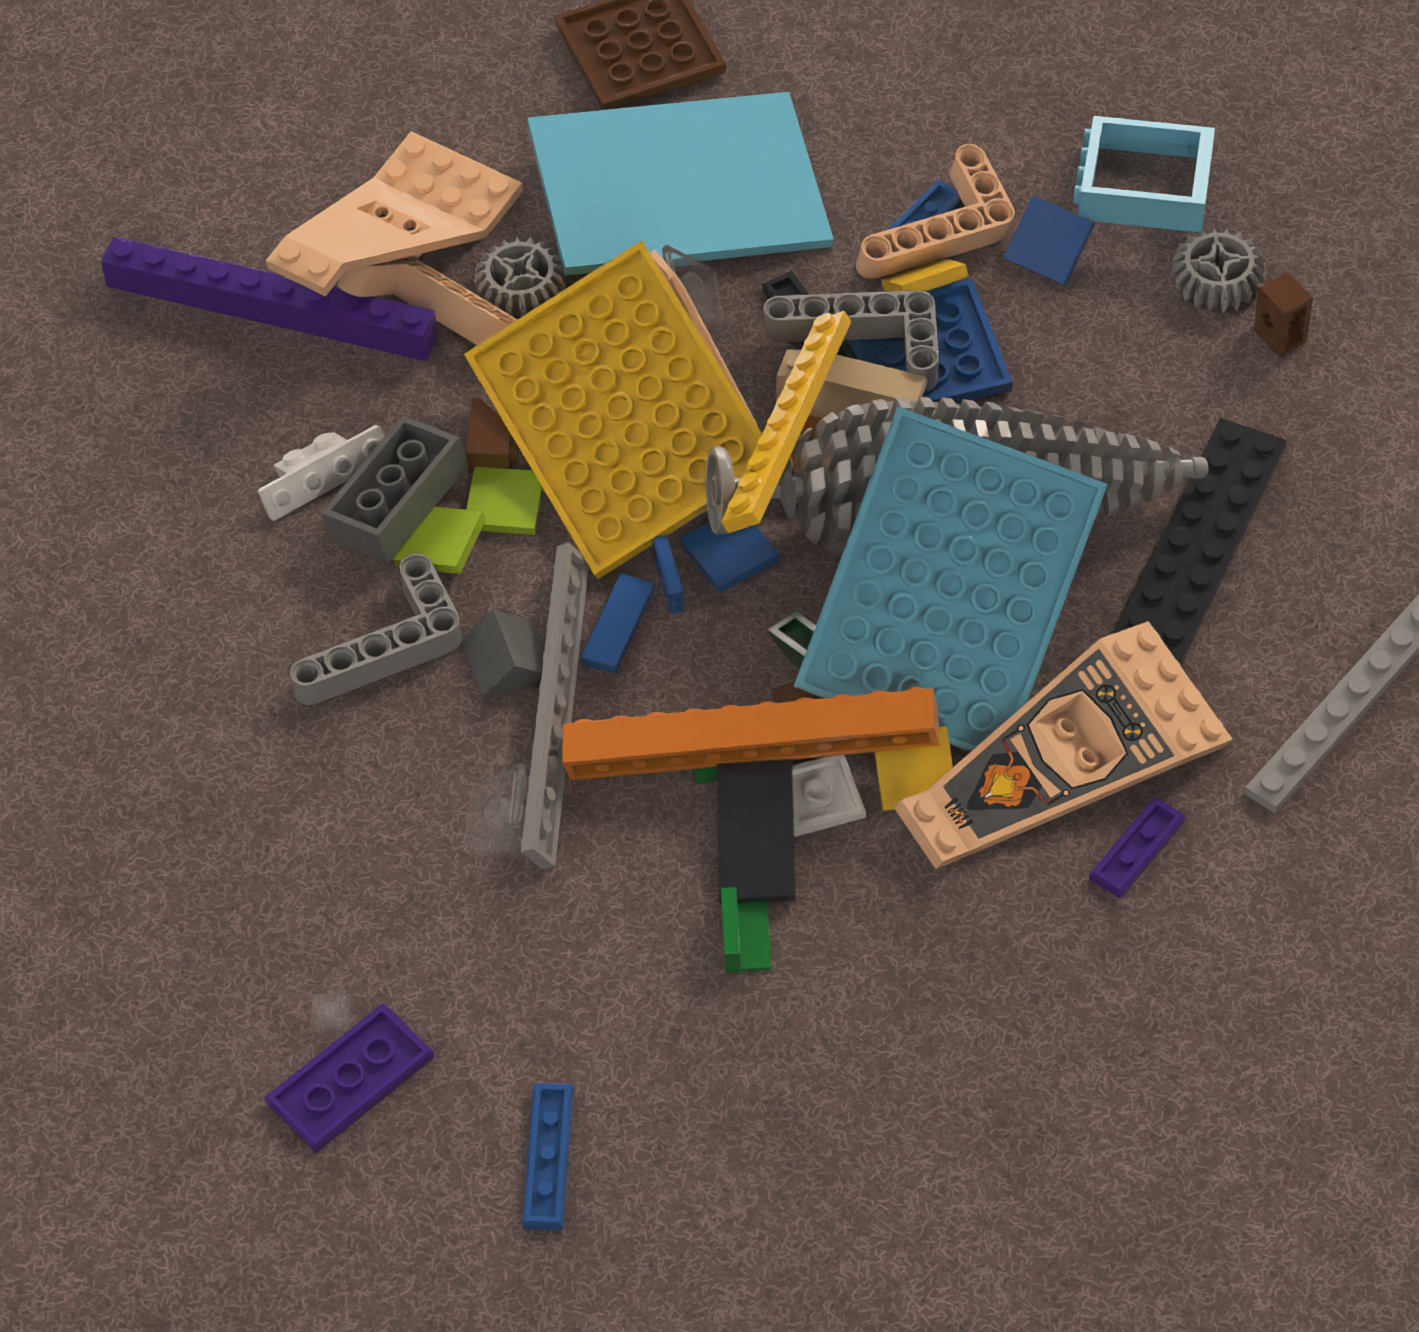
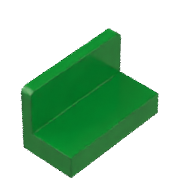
(745, 934)

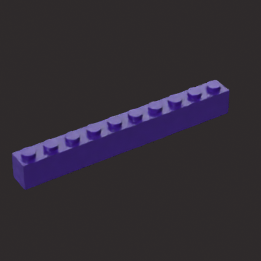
(269, 298)

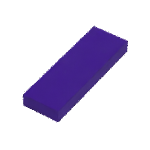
(1137, 847)

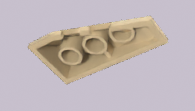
(855, 383)

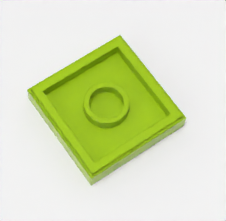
(506, 498)
(444, 538)

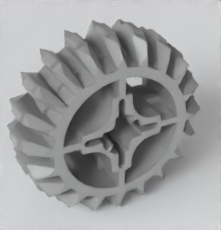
(518, 268)
(1218, 270)

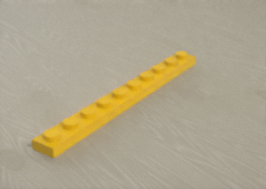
(786, 422)

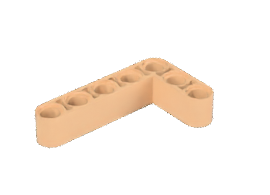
(970, 175)
(431, 290)

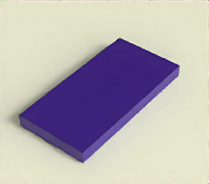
(349, 1077)

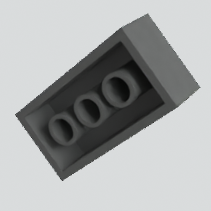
(394, 489)

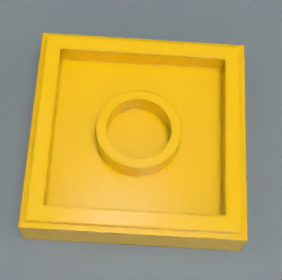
(926, 276)
(911, 770)

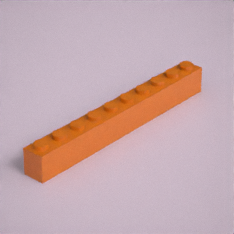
(751, 733)

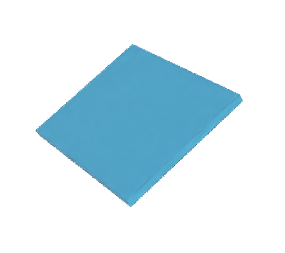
(682, 174)
(952, 576)

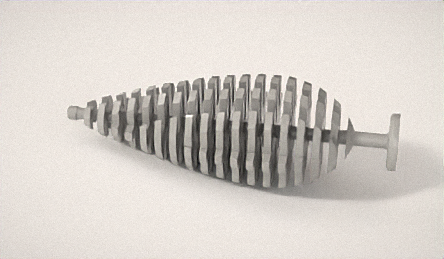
(850, 455)

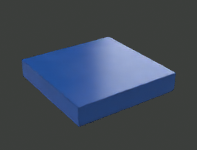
(1049, 240)
(729, 556)

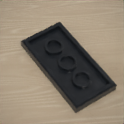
(756, 830)

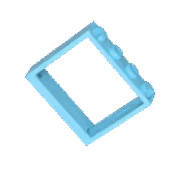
(1139, 207)

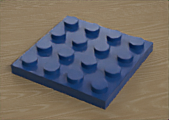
(967, 348)

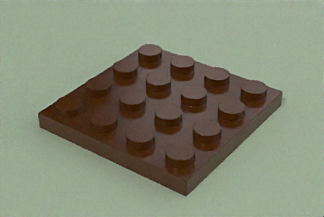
(638, 48)

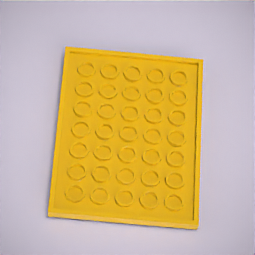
(616, 406)

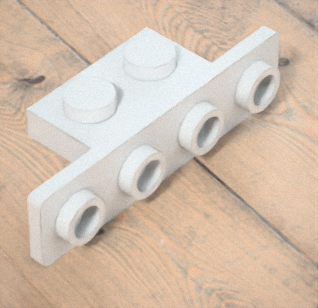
(316, 470)

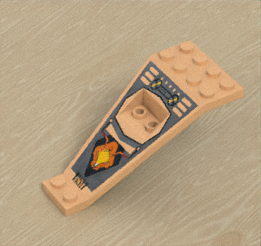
(1086, 735)

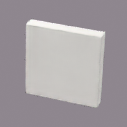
(824, 795)

